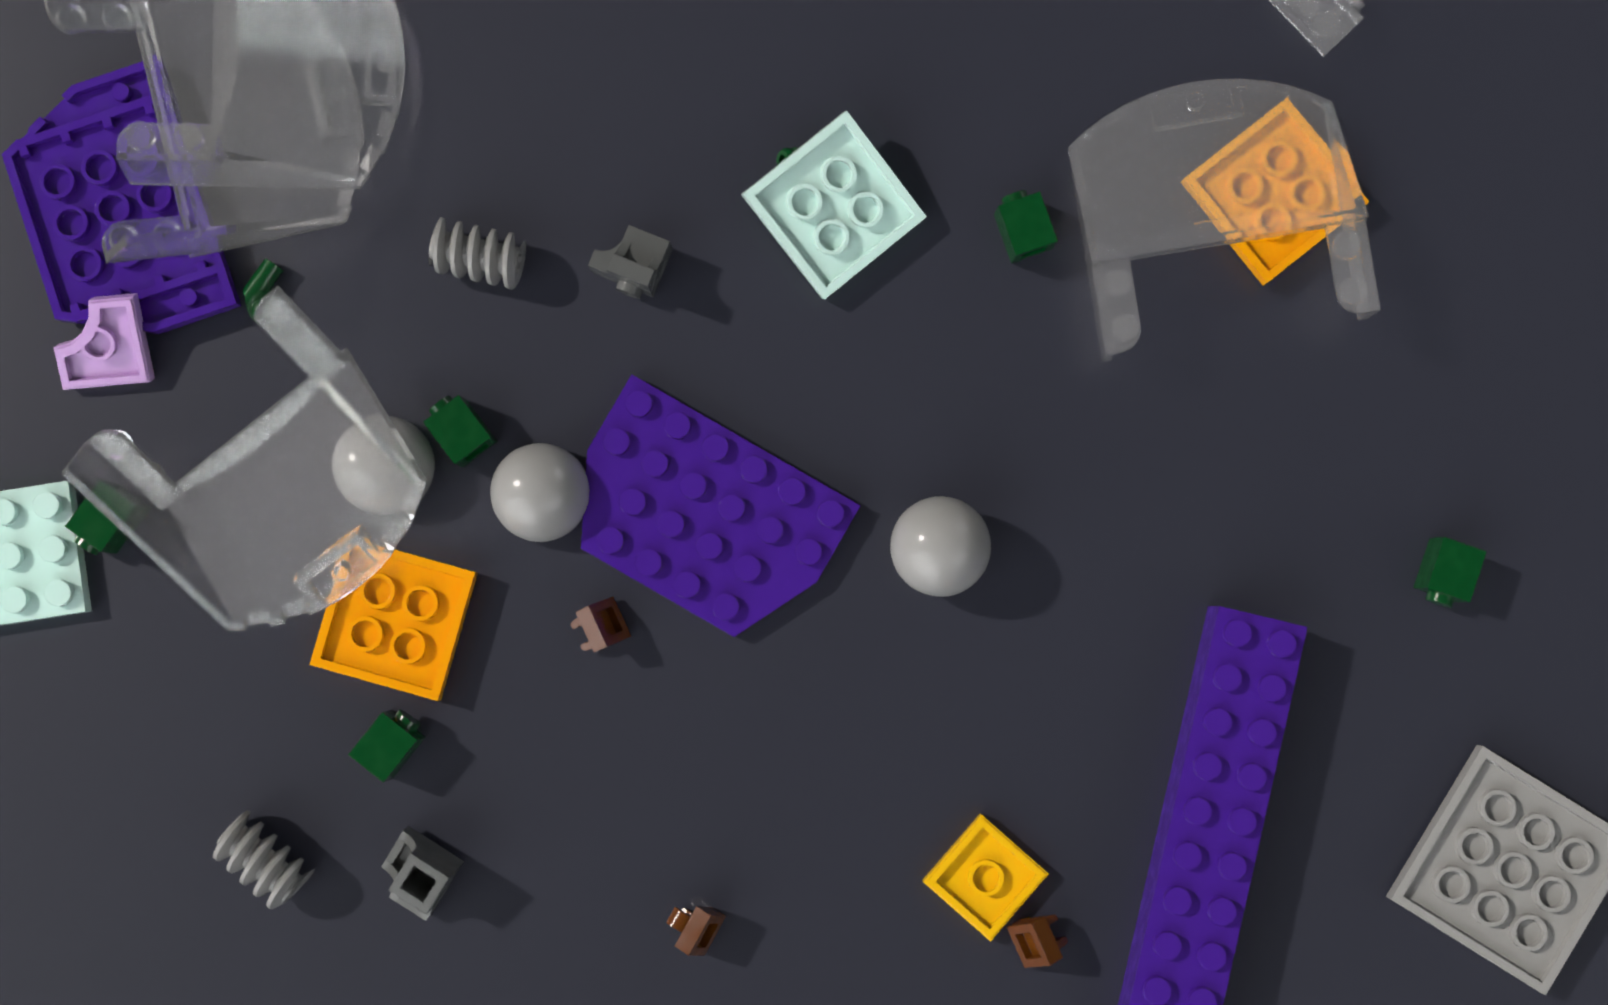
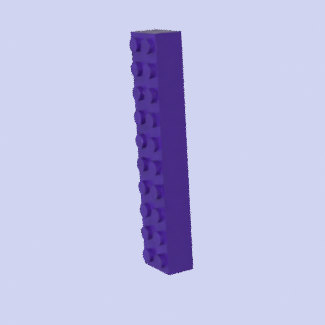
(1213, 810)

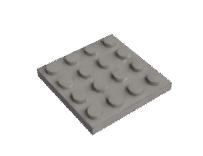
(1508, 869)

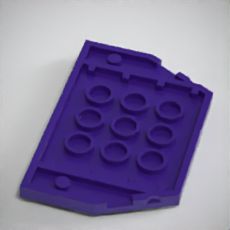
(76, 190)
(704, 511)

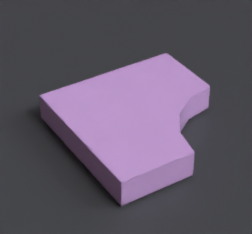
(109, 348)

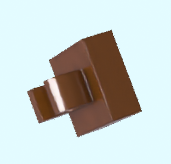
(601, 624)
(696, 928)
(1036, 941)

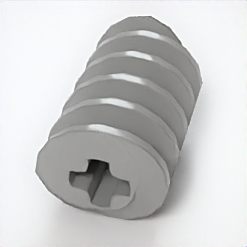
(476, 255)
(260, 861)

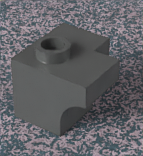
(634, 263)
(420, 872)

